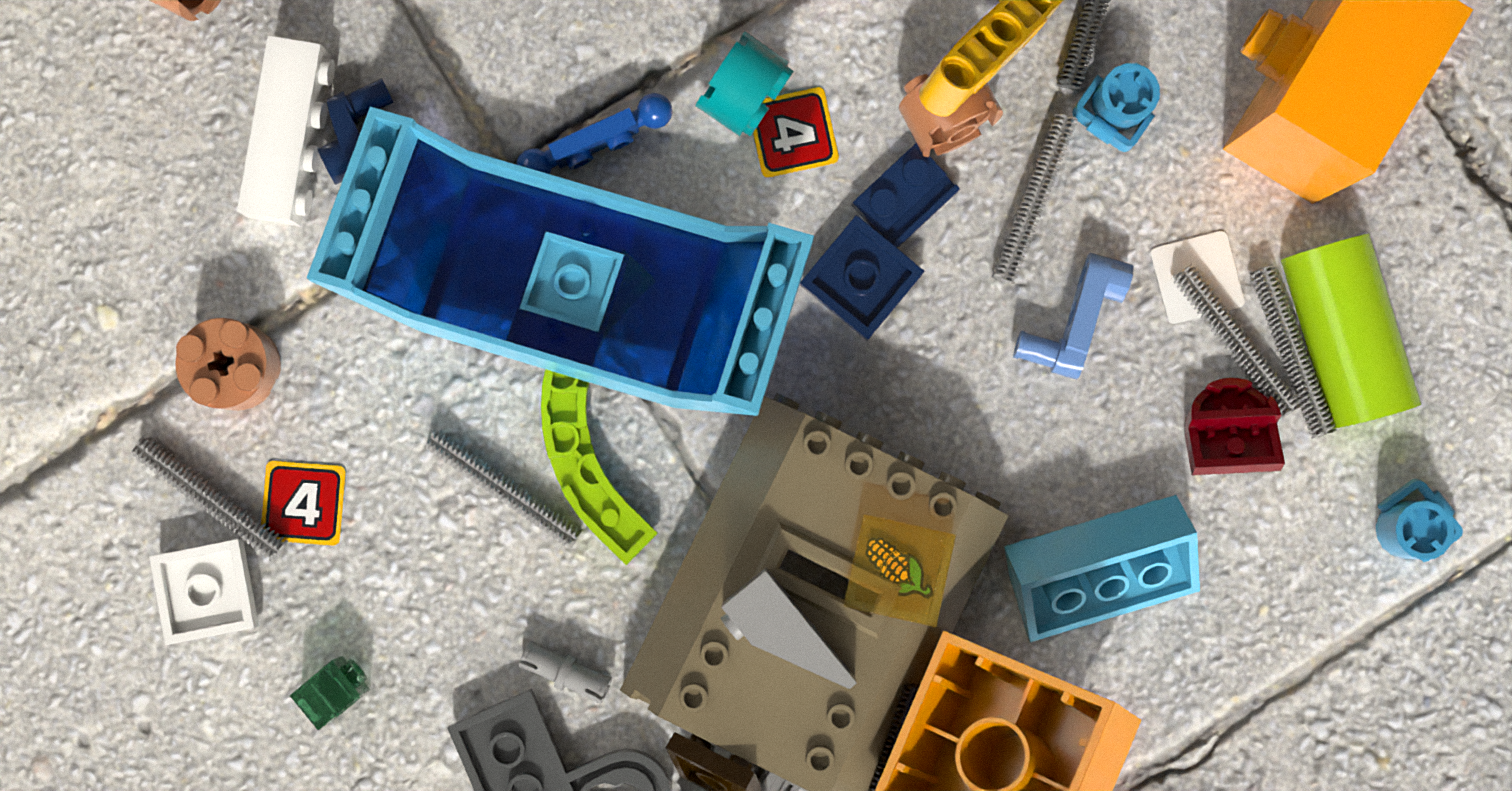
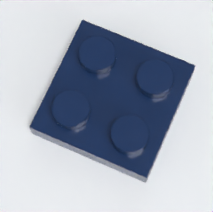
(861, 277)

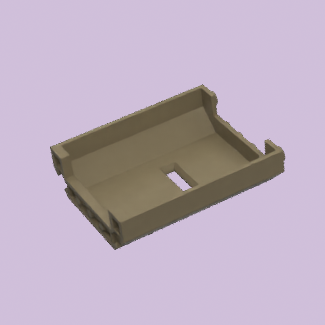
(804, 491)

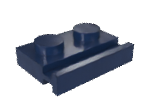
(905, 196)

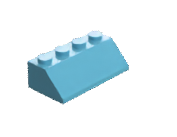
(1104, 567)

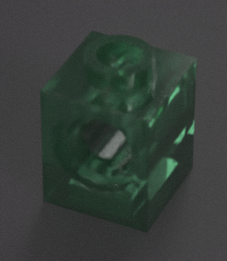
(331, 691)

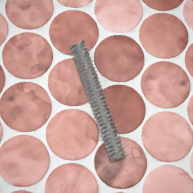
(1033, 198)
(1235, 339)
(1292, 351)
(503, 489)
(208, 498)

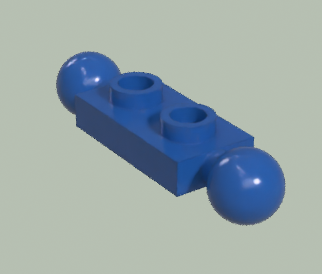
(612, 132)

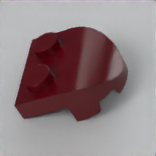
(1233, 430)

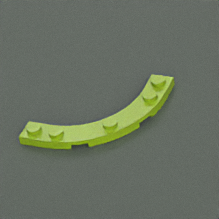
(580, 473)

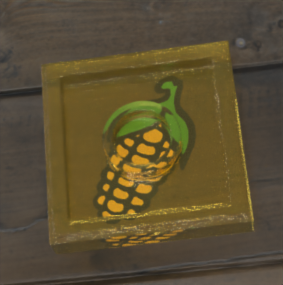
(899, 570)

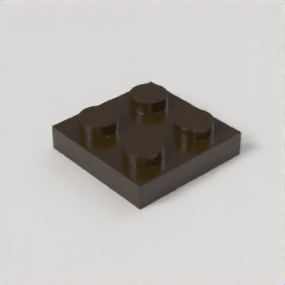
(709, 770)

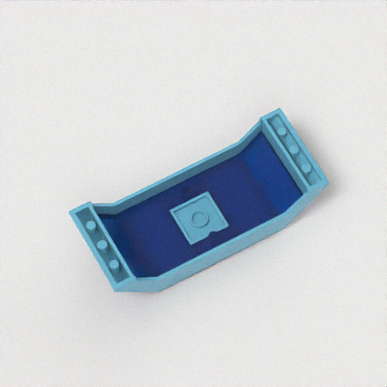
(559, 271)

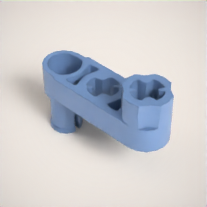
(1099, 279)

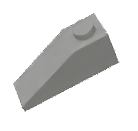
(777, 625)

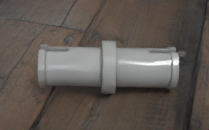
(565, 672)

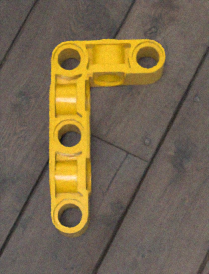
(983, 52)

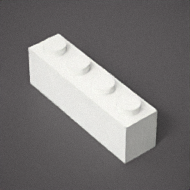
(285, 131)

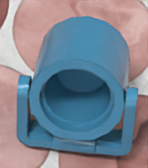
(1120, 104)
(1417, 527)

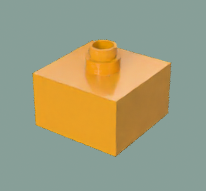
(1339, 87)
(1005, 728)

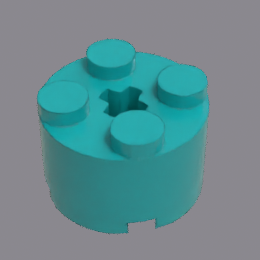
(743, 83)

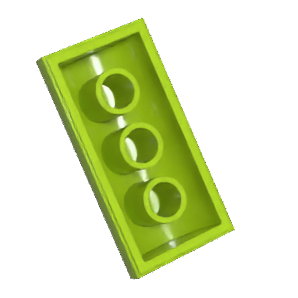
(1351, 331)

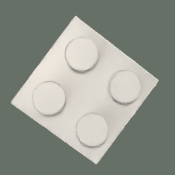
(204, 591)

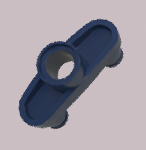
(344, 114)

